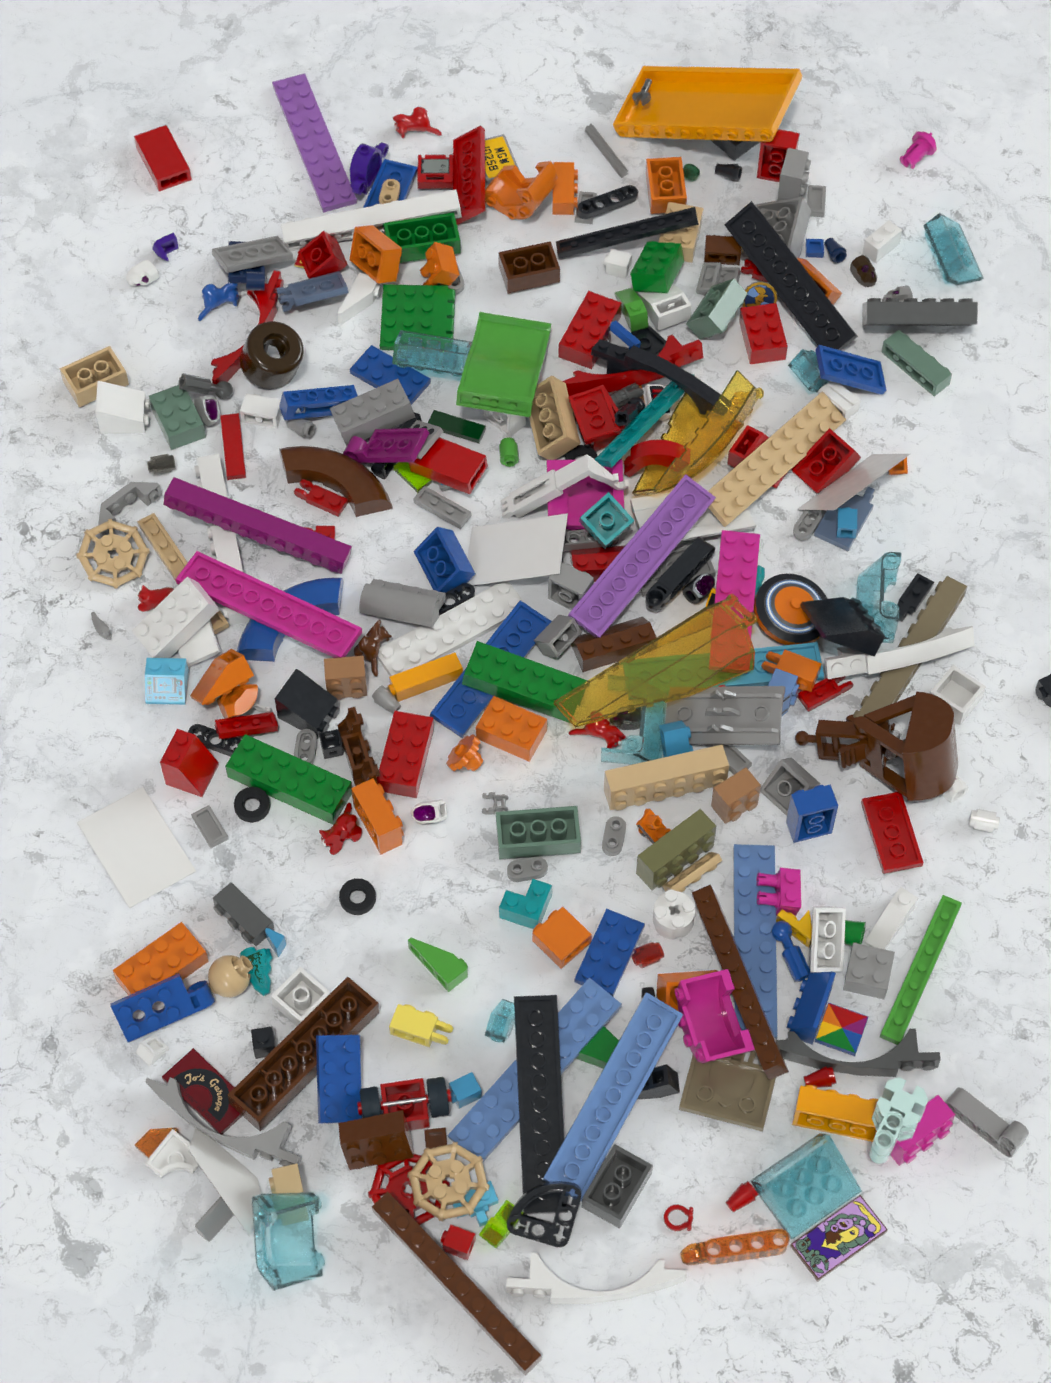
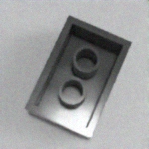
(617, 1186)

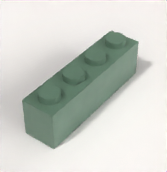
(916, 362)

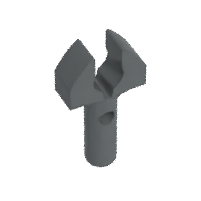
(643, 95)

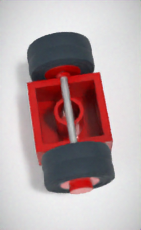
(410, 1098)

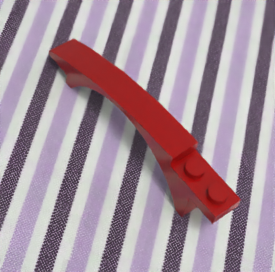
(266, 302)
(672, 352)

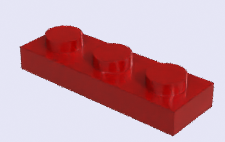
(246, 725)

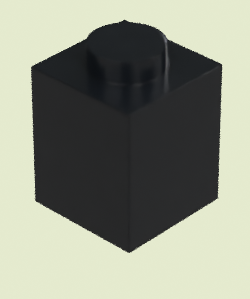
(262, 1041)

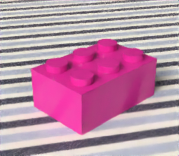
(934, 1124)

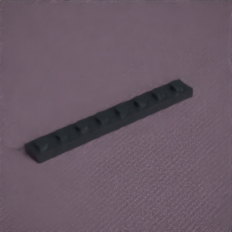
(627, 232)

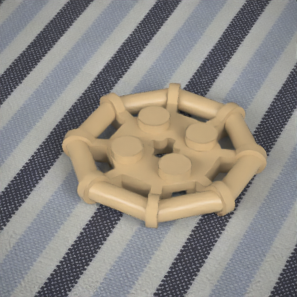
(109, 543)
(448, 1168)

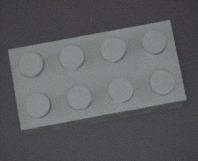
(375, 409)

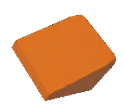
(900, 468)

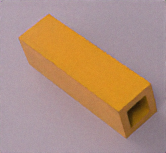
(425, 677)

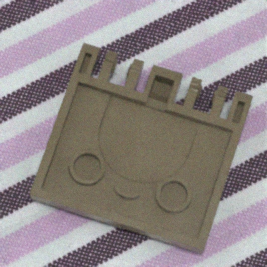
(728, 1091)

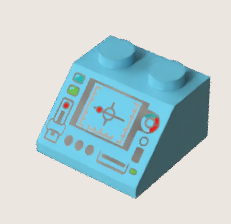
(166, 680)

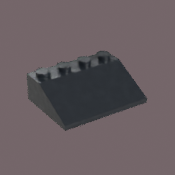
(845, 623)

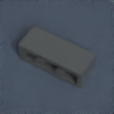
(242, 914)

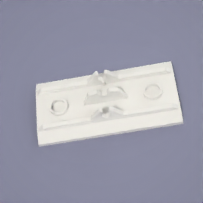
(707, 524)

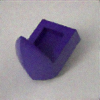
(165, 246)

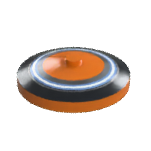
(780, 609)

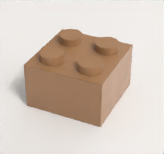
(345, 677)
(736, 796)

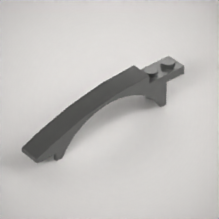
(903, 1057)

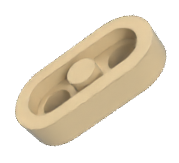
(390, 191)

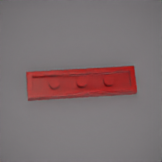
(233, 446)

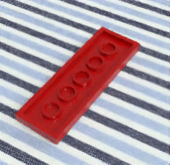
(469, 172)

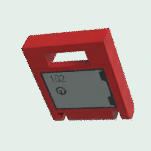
(435, 167)

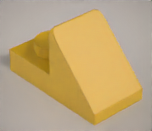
(800, 929)

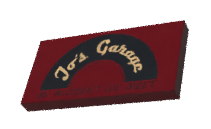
(204, 1090)

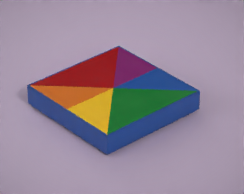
(841, 1029)

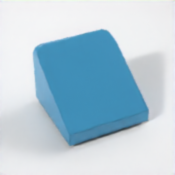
(276, 941)

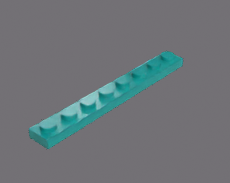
(640, 425)

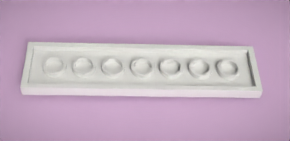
(450, 630)

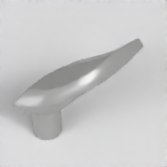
(101, 627)

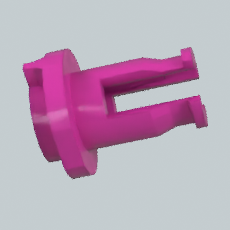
(922, 145)

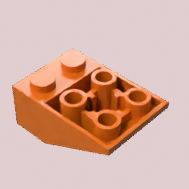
(221, 676)

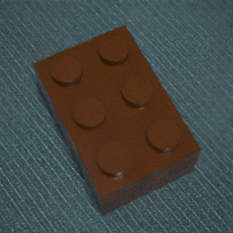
(529, 267)
(375, 1140)

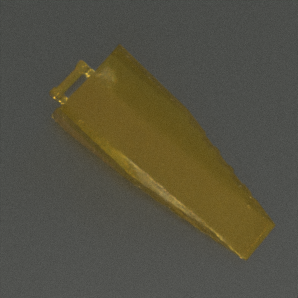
(673, 666)

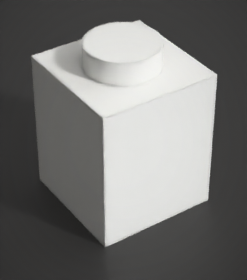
(618, 263)

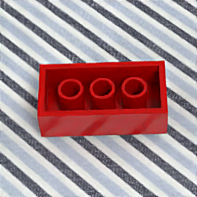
(587, 327)
(405, 753)

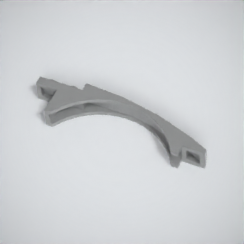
(268, 1144)

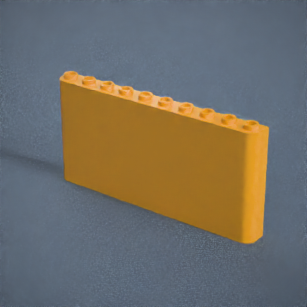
(709, 103)

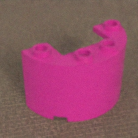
(710, 1018)

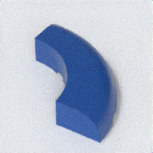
(262, 642)

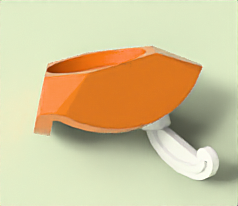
(240, 701)

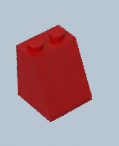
(188, 764)

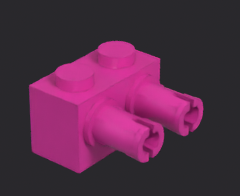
(787, 890)

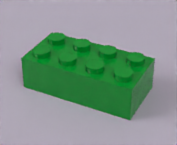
(419, 234)

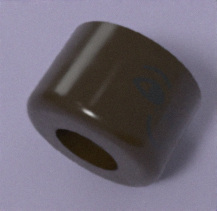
(264, 369)

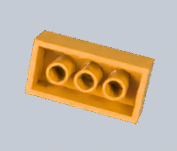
(835, 1113)

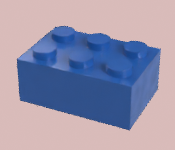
(811, 813)

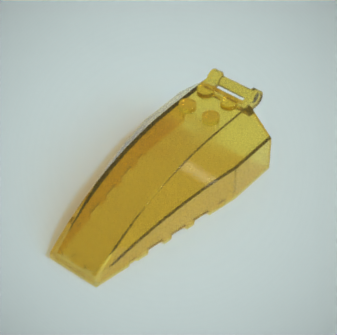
(700, 434)

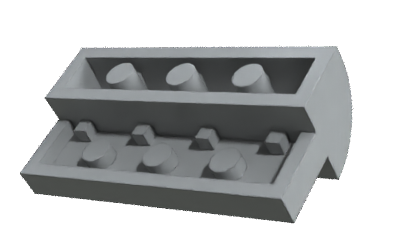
(401, 602)

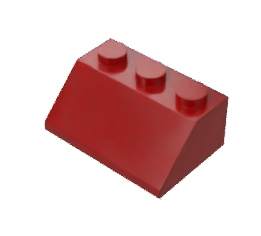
(594, 559)

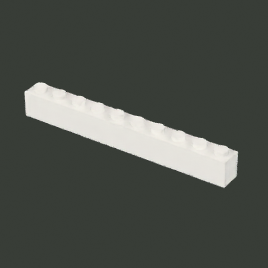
(342, 224)
(224, 541)

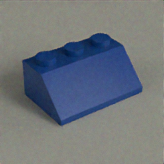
(444, 560)
(811, 1005)

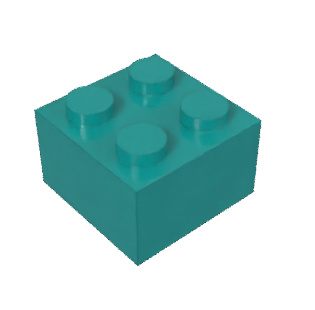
(606, 520)

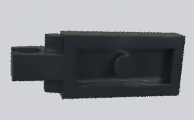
(914, 595)

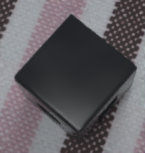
(331, 741)

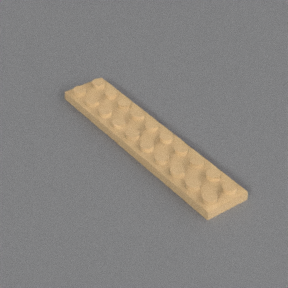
(773, 458)

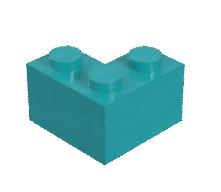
(526, 909)

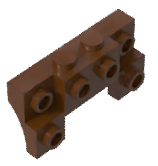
(356, 748)

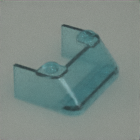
(642, 747)

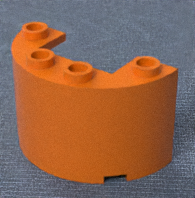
(518, 195)

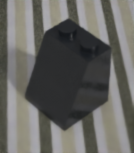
(306, 704)

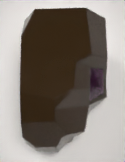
(863, 271)

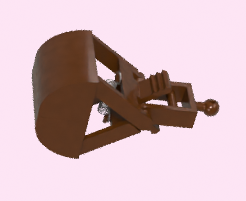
(927, 751)

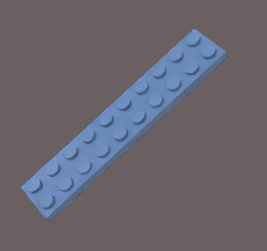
(754, 925)
(614, 1094)
(498, 1108)

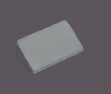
(214, 1220)

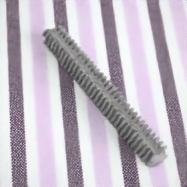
(606, 150)

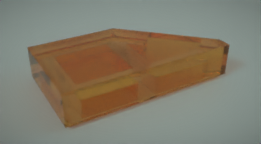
(152, 1140)

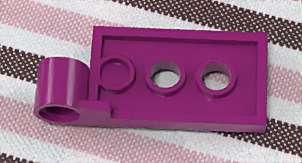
(388, 445)

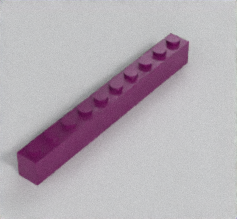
(257, 525)

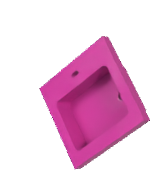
(582, 495)

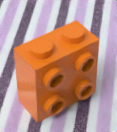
(561, 937)

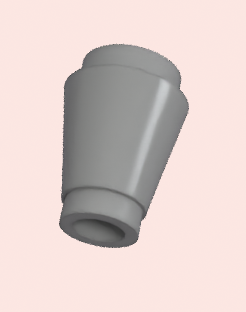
(302, 427)
(386, 699)

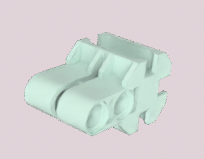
(895, 1117)

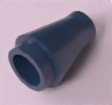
(835, 250)

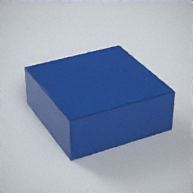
(814, 248)

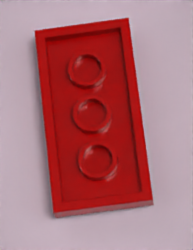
(892, 832)

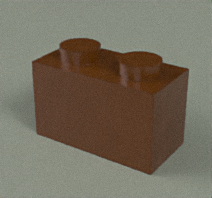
(722, 250)

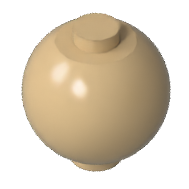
(229, 975)

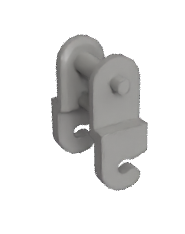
(502, 798)

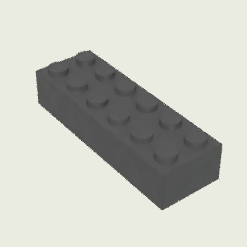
(919, 313)

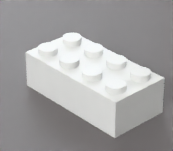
(176, 619)

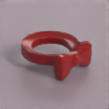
(688, 1224)

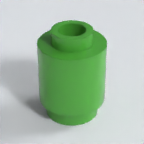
(508, 452)

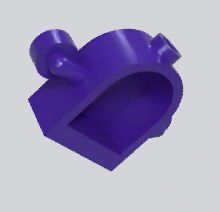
(365, 166)

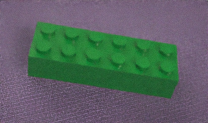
(518, 679)
(289, 779)

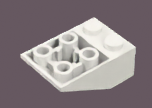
(666, 308)

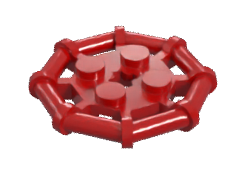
(396, 1186)

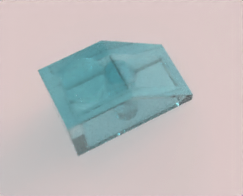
(501, 1022)

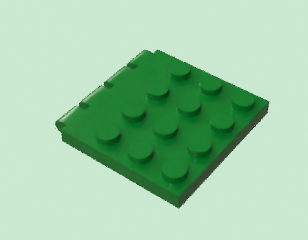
(417, 310)

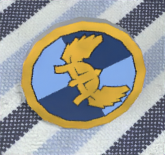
(759, 294)

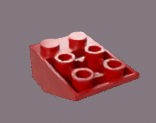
(745, 444)

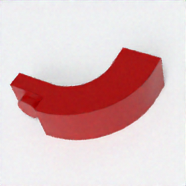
(652, 453)

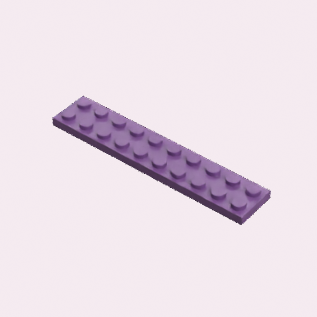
(314, 143)
(641, 556)

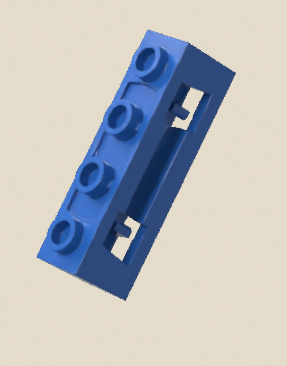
(315, 401)

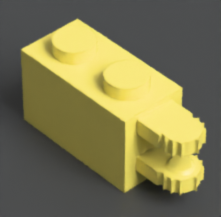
(418, 1026)

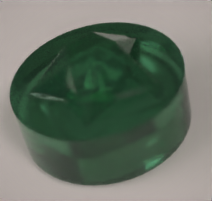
(691, 172)

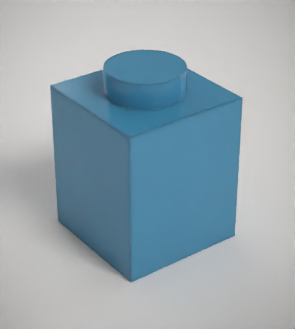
(846, 523)
(465, 1090)

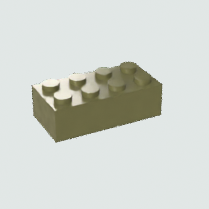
(676, 850)

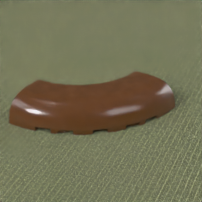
(338, 473)

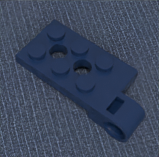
(253, 277)

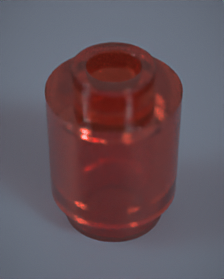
(647, 954)

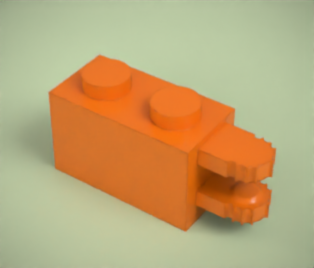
(798, 665)

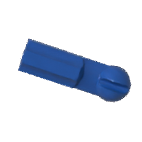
(792, 953)

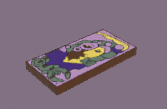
(838, 1238)

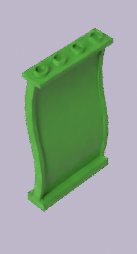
(504, 364)

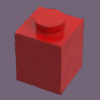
(458, 1242)

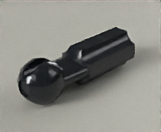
(629, 411)

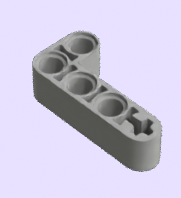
(983, 1121)

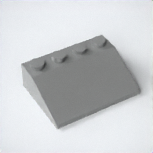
(789, 220)

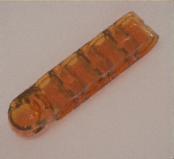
(700, 1255)

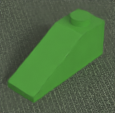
(633, 309)
(441, 964)

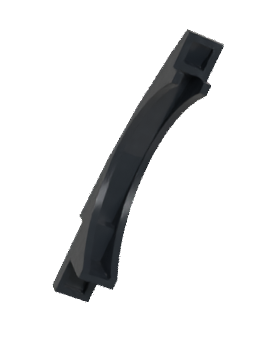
(622, 359)

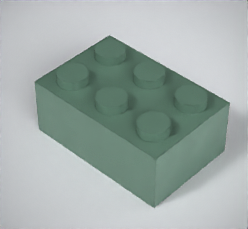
(717, 309)
(177, 417)

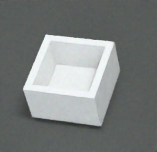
(959, 692)

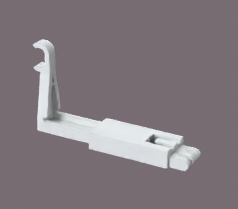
(553, 483)

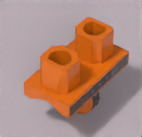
(652, 826)

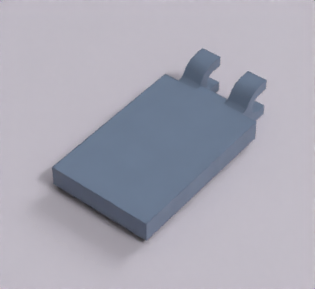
(312, 290)
(827, 527)

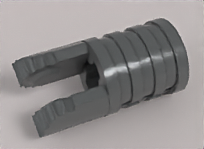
(624, 395)

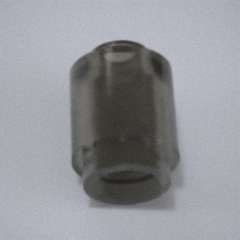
(161, 464)

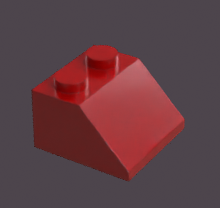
(322, 256)

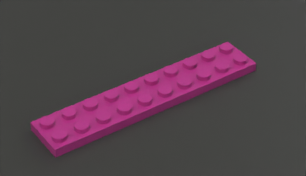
(272, 606)

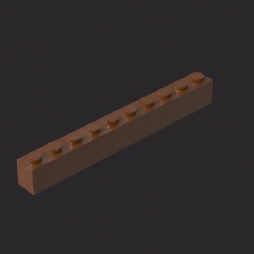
(744, 992)
(457, 1283)

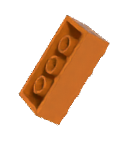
(165, 957)

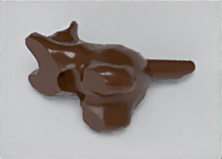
(370, 645)

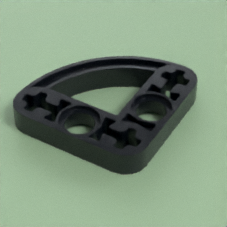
(549, 1227)

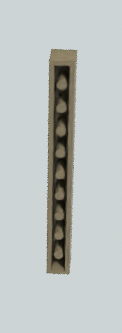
(929, 624)

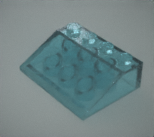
(806, 1185)

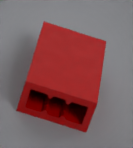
(162, 158)
(451, 465)

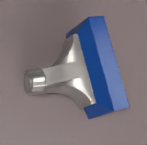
(621, 336)

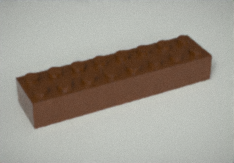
(294, 1059)

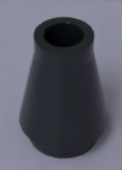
(729, 171)

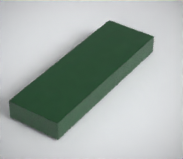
(458, 426)

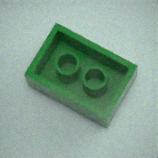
(657, 267)

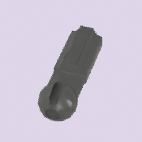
(204, 386)

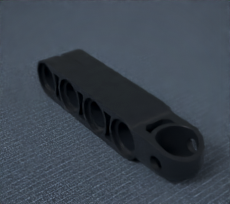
(679, 573)

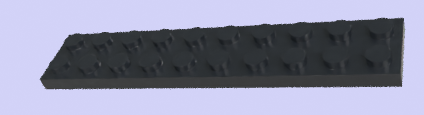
(789, 278)
(538, 1093)

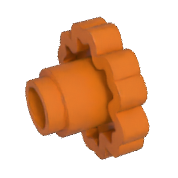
(465, 754)

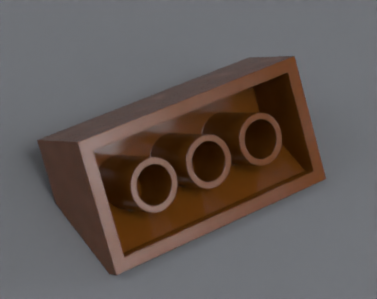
(613, 645)

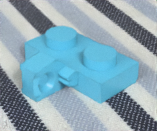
(487, 1200)

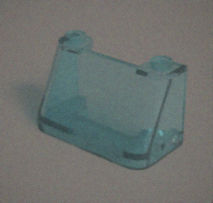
(871, 589)
(286, 1238)

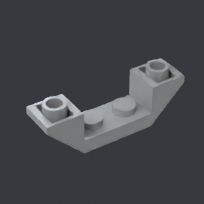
(146, 491)

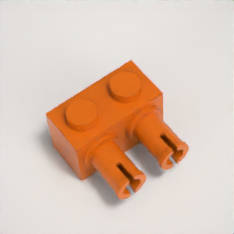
(440, 265)

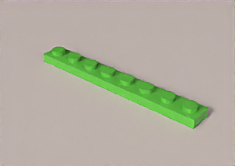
(920, 970)

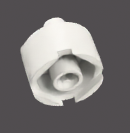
(673, 914)

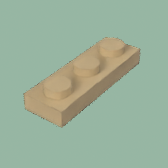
(693, 872)

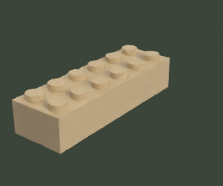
(665, 777)

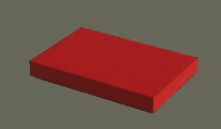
(594, 414)

